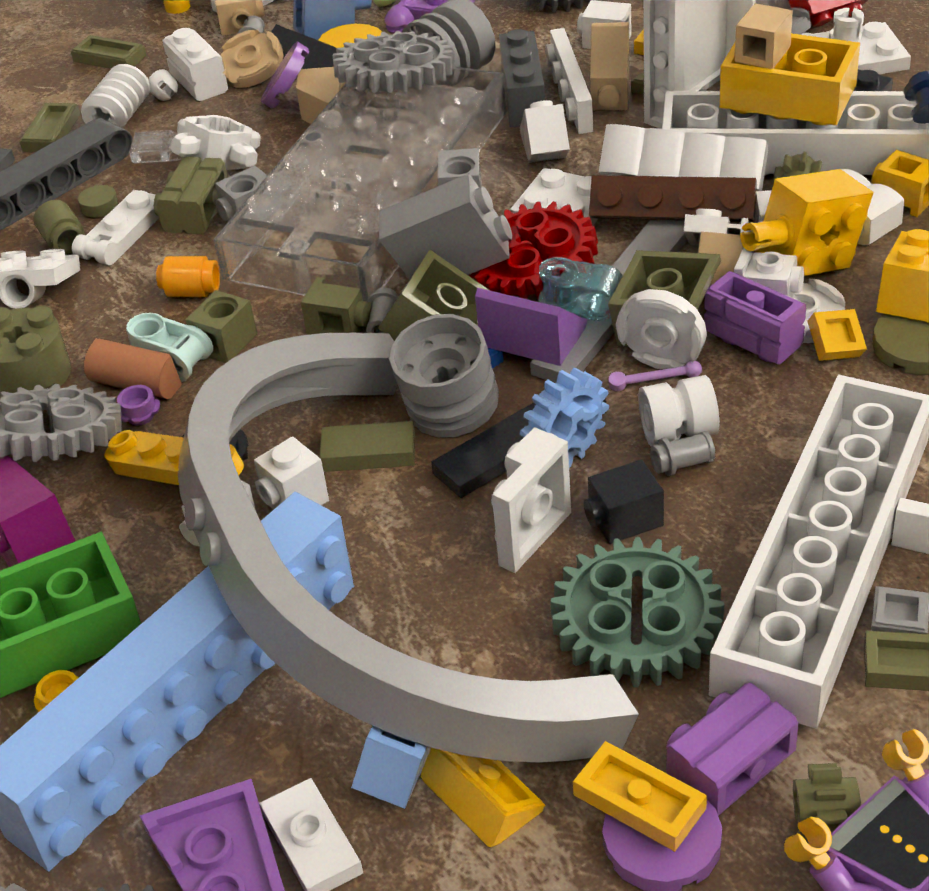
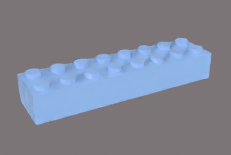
(151, 695)

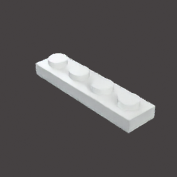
(570, 81)

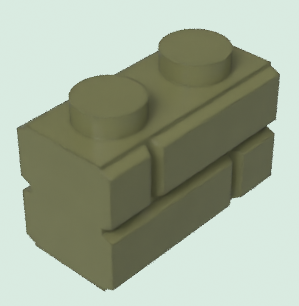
(190, 195)

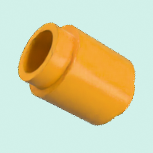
(188, 276)

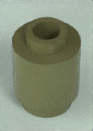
(57, 225)

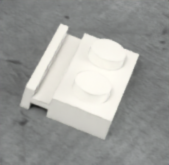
(709, 221)

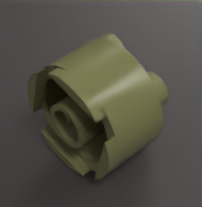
(31, 349)

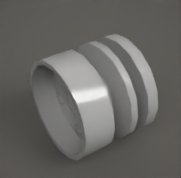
(464, 28)
(445, 375)

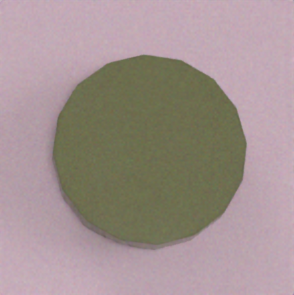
(902, 343)

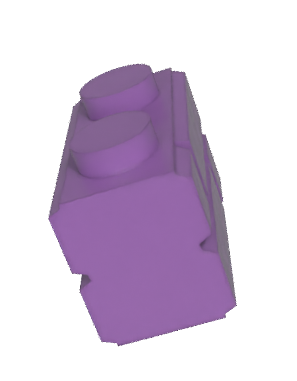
(754, 317)
(732, 745)

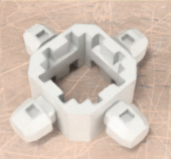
(217, 138)

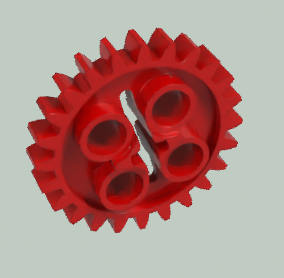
(535, 238)

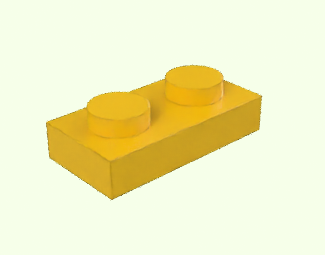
(640, 795)

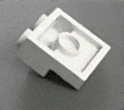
(532, 497)

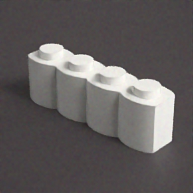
(680, 154)

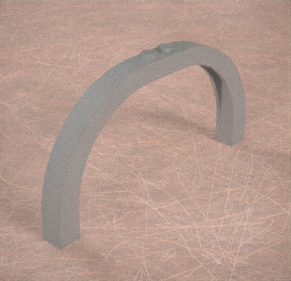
(312, 644)

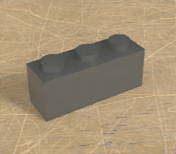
(521, 72)

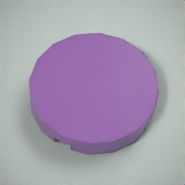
(285, 74)
(656, 867)

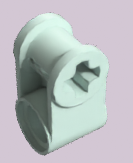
(183, 342)

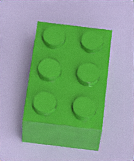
(61, 611)

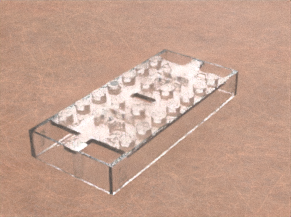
(339, 195)

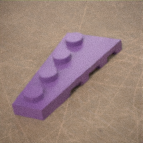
(216, 841)

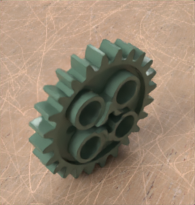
(678, 611)

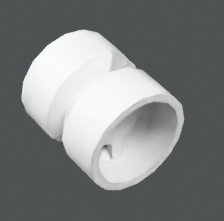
(678, 410)

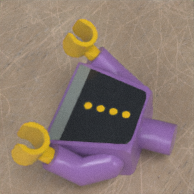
(883, 840)

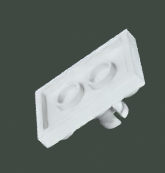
(878, 44)

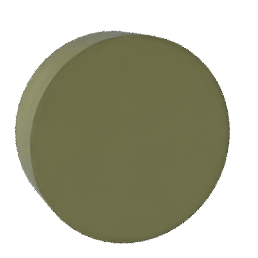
(97, 201)

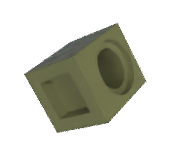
(227, 322)

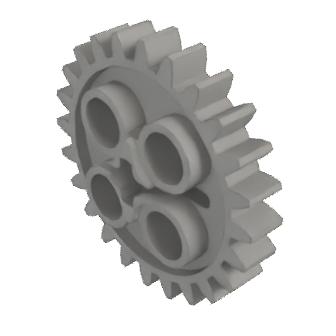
(393, 61)
(75, 420)

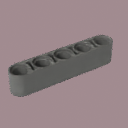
(60, 168)

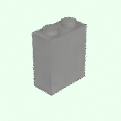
(450, 221)

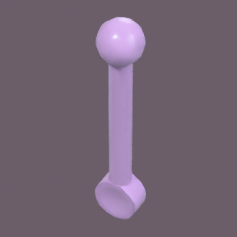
(618, 380)

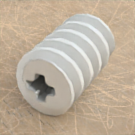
(117, 95)

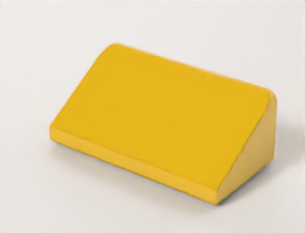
(481, 794)

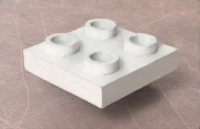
(36, 271)

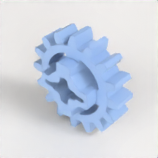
(570, 410)

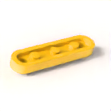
(150, 456)

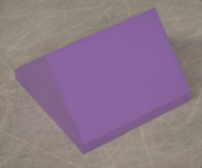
(527, 326)

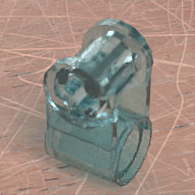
(580, 288)

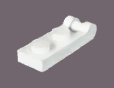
(117, 229)

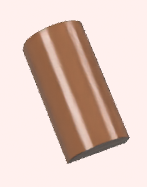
(129, 365)

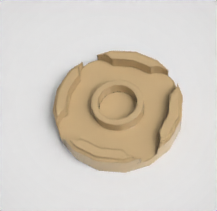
(251, 58)

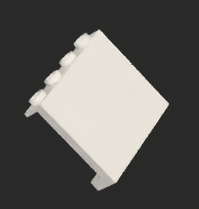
(685, 47)

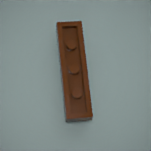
(671, 197)

